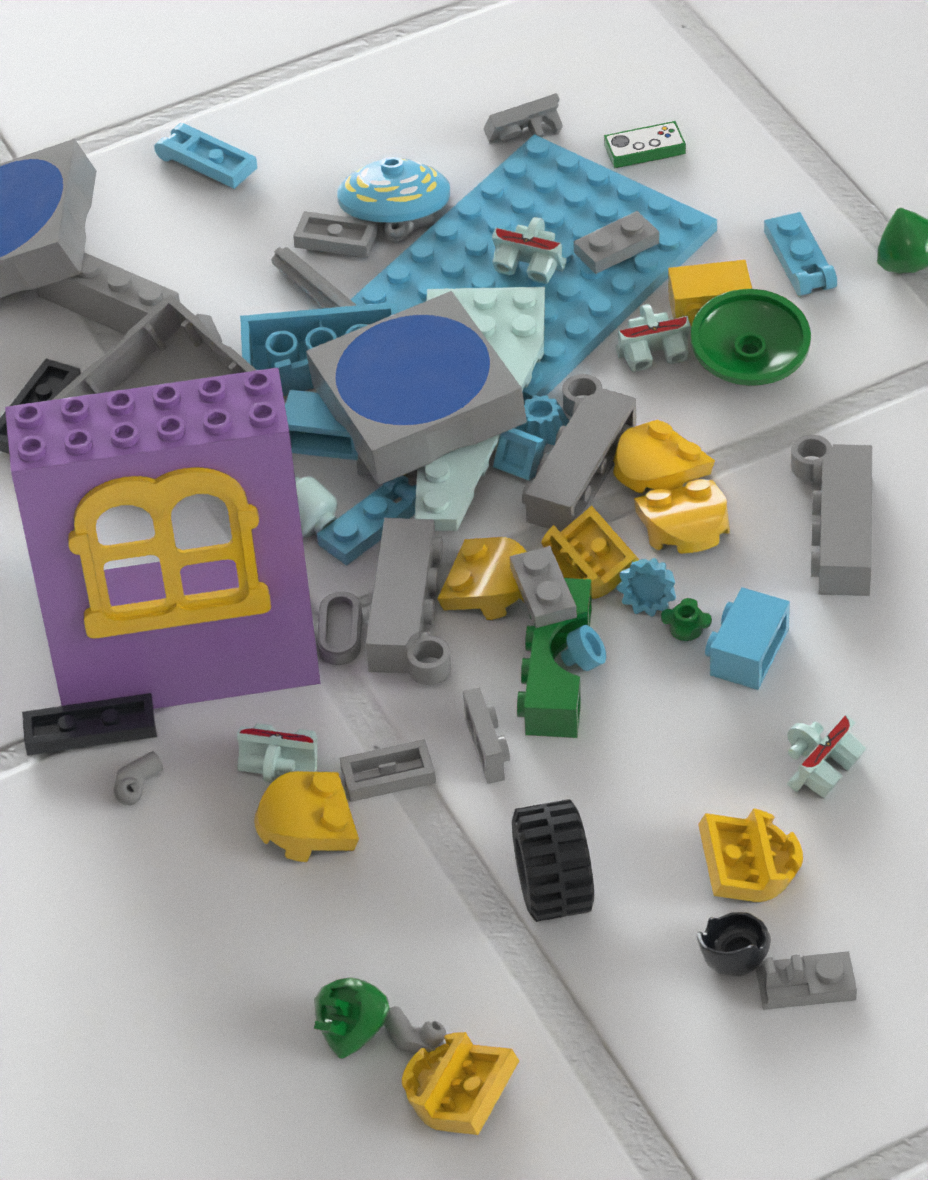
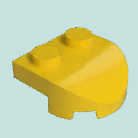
(658, 458)
(685, 516)
(590, 551)
(482, 577)
(306, 814)
(749, 856)
(457, 1083)

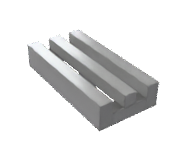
(389, 776)

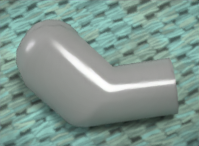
(401, 230)
(131, 778)
(413, 1038)

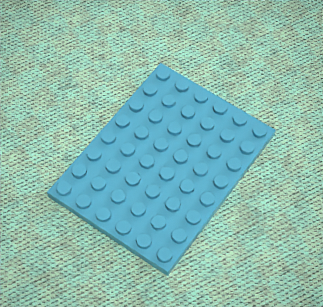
(573, 201)

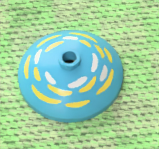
(393, 191)

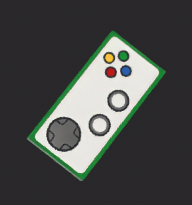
(644, 144)

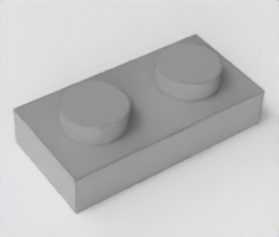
(335, 234)
(616, 242)
(543, 587)
(482, 722)

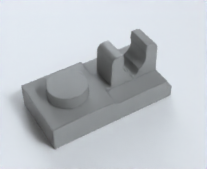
(510, 122)
(806, 980)

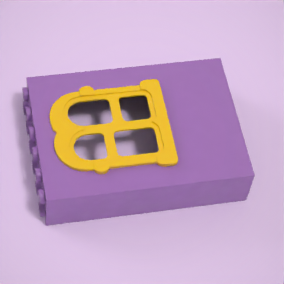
(203, 616)

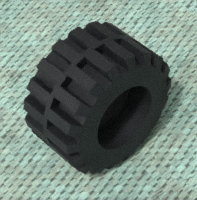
(553, 860)

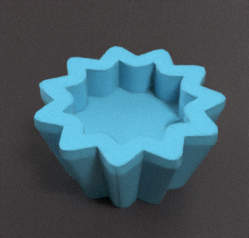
(543, 418)
(647, 586)

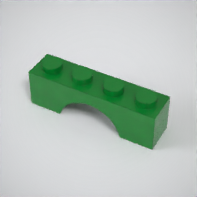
(553, 694)

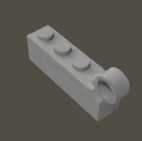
(106, 294)
(581, 453)
(843, 509)
(403, 603)

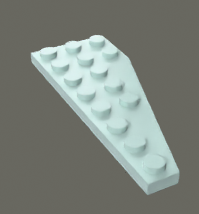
(515, 329)

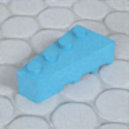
(284, 337)

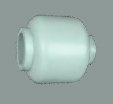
(315, 505)

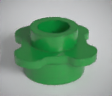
(686, 620)

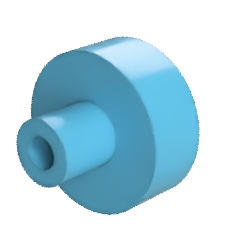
(584, 649)

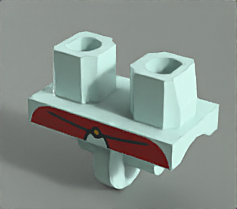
(530, 246)
(653, 333)
(275, 752)
(814, 770)

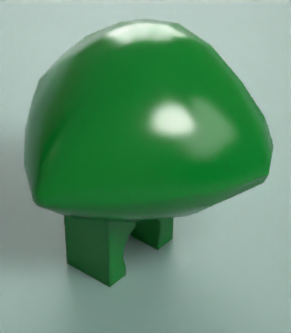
(904, 243)
(349, 1014)

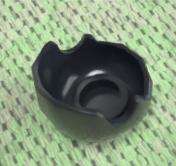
(734, 943)

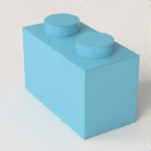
(315, 429)
(748, 638)

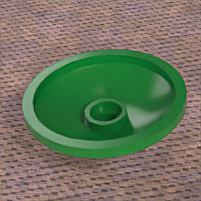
(750, 337)

